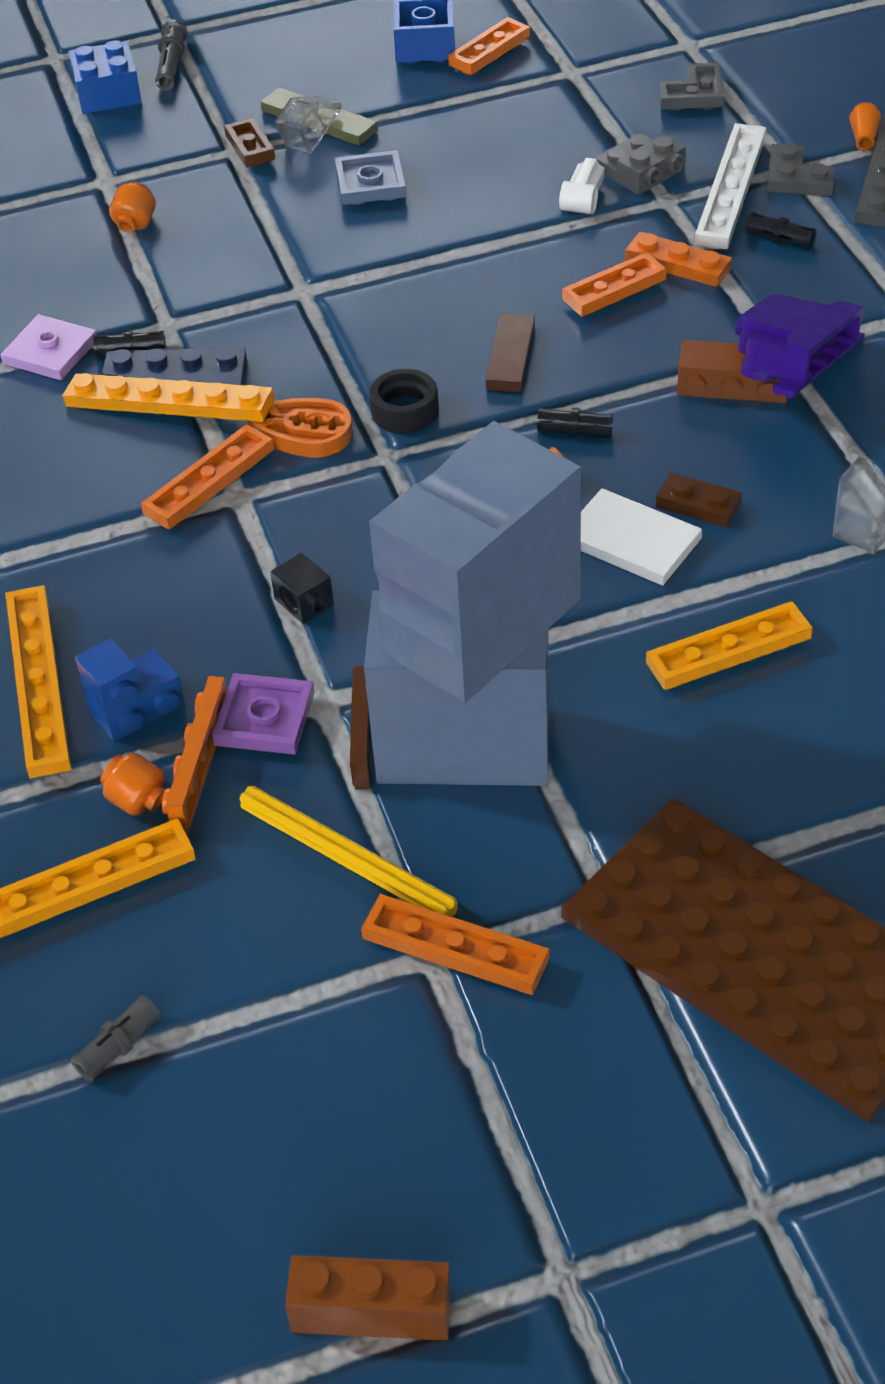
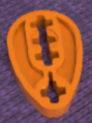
(295, 423)

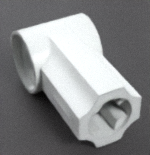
(581, 191)

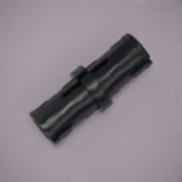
(781, 230)
(128, 341)
(575, 422)

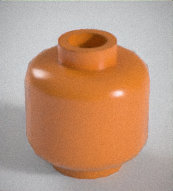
(132, 206)
(133, 784)

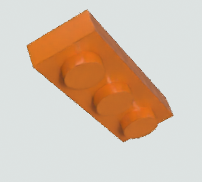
(489, 46)
(682, 259)
(614, 284)

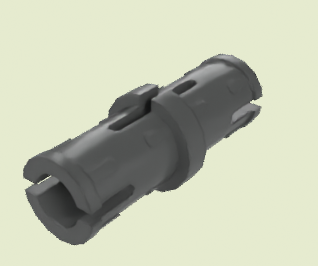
(115, 1038)

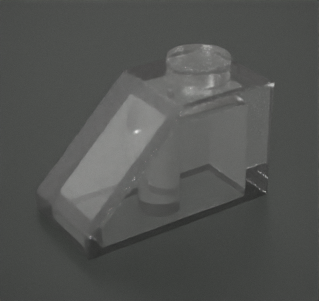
(306, 121)
(860, 508)

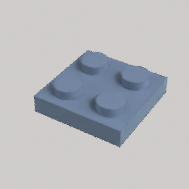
(370, 177)

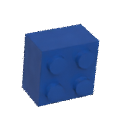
(423, 30)
(105, 76)

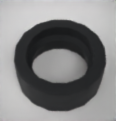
(404, 418)

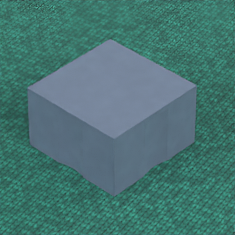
(478, 559)
(437, 739)

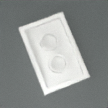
(636, 536)

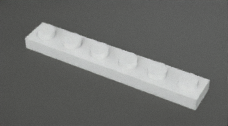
(730, 186)

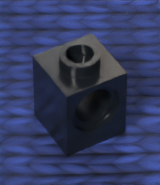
(302, 588)

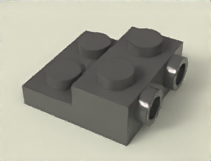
(643, 161)

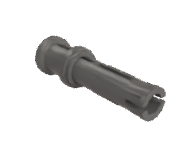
(171, 48)

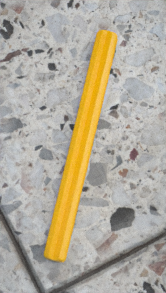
(347, 852)

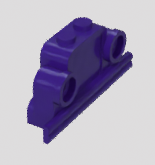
(795, 339)

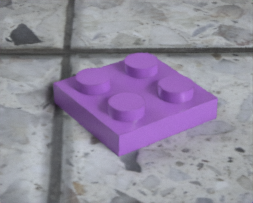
(263, 713)

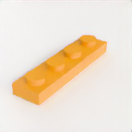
(728, 645)

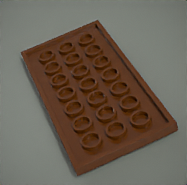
(748, 949)

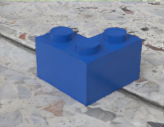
(125, 691)

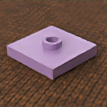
(49, 347)

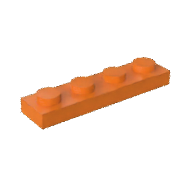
(207, 477)
(193, 765)
(456, 944)

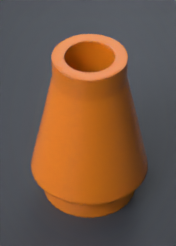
(865, 124)

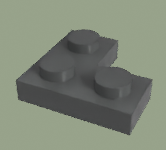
(701, 90)
(791, 176)

